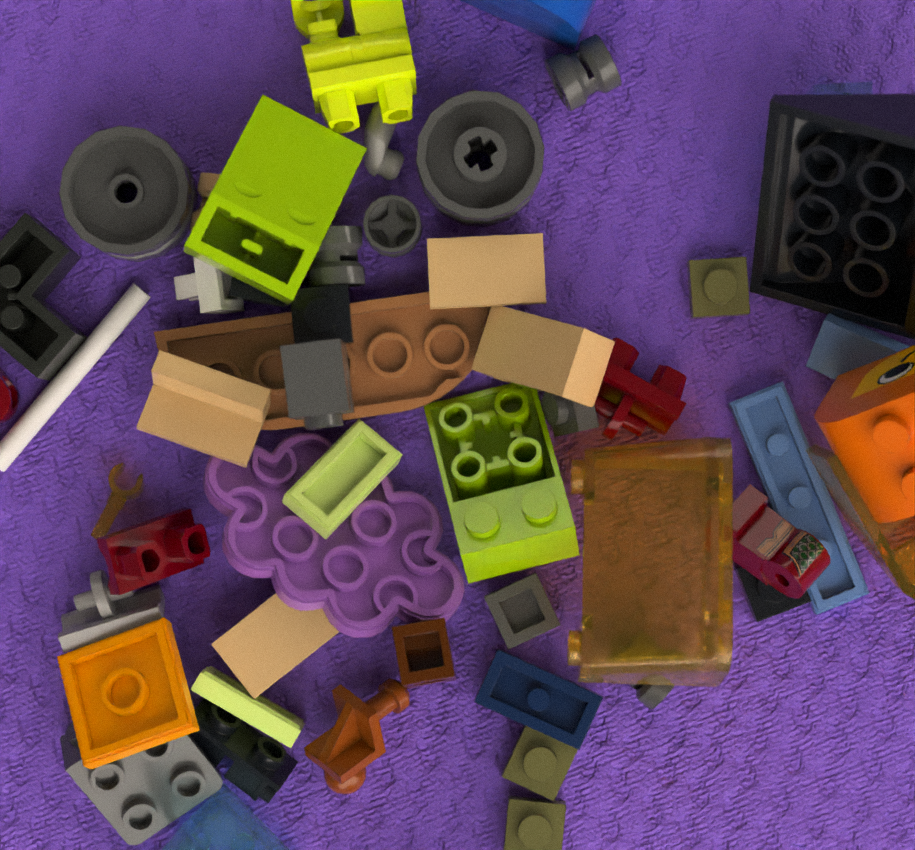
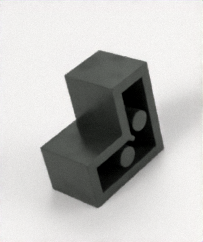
(30, 269)

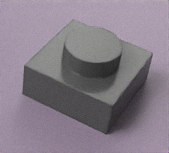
(568, 415)
(522, 610)

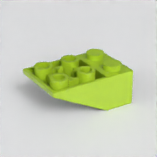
(275, 200)
(501, 481)

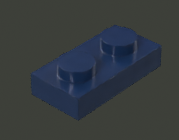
(538, 698)

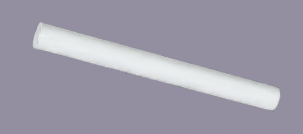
(71, 374)

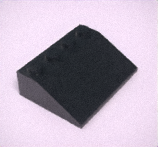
(840, 208)

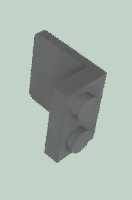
(145, 788)

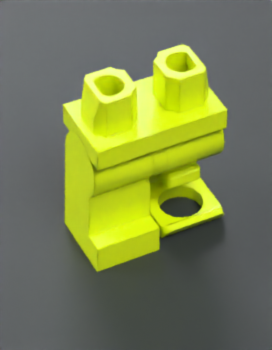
(360, 67)

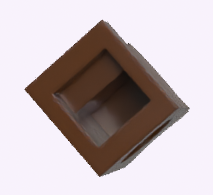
(423, 653)

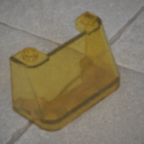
(655, 563)

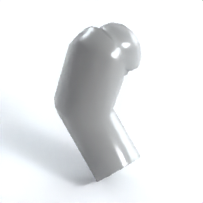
(378, 157)

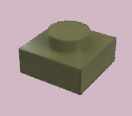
(718, 287)
(539, 762)
(534, 824)

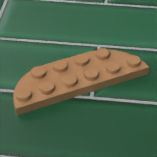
(397, 362)

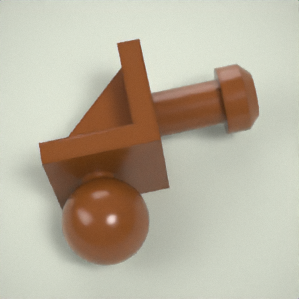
(356, 736)

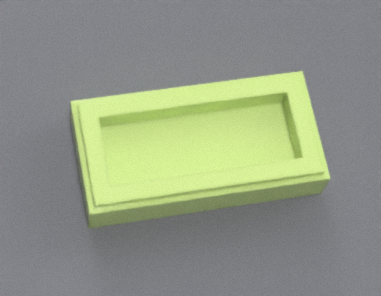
(342, 478)
(257, 712)

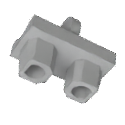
(107, 615)

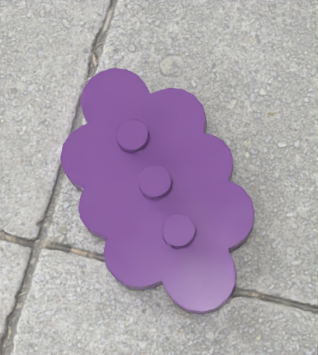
(364, 573)

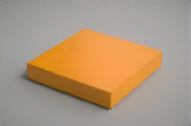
(127, 693)

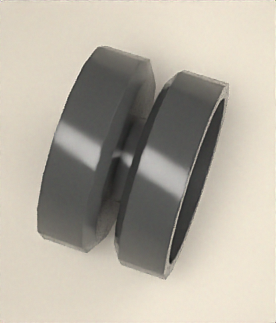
(485, 125)
(100, 173)

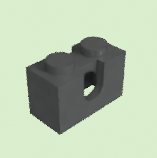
(317, 382)

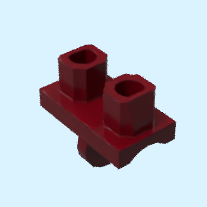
(634, 402)
(153, 550)

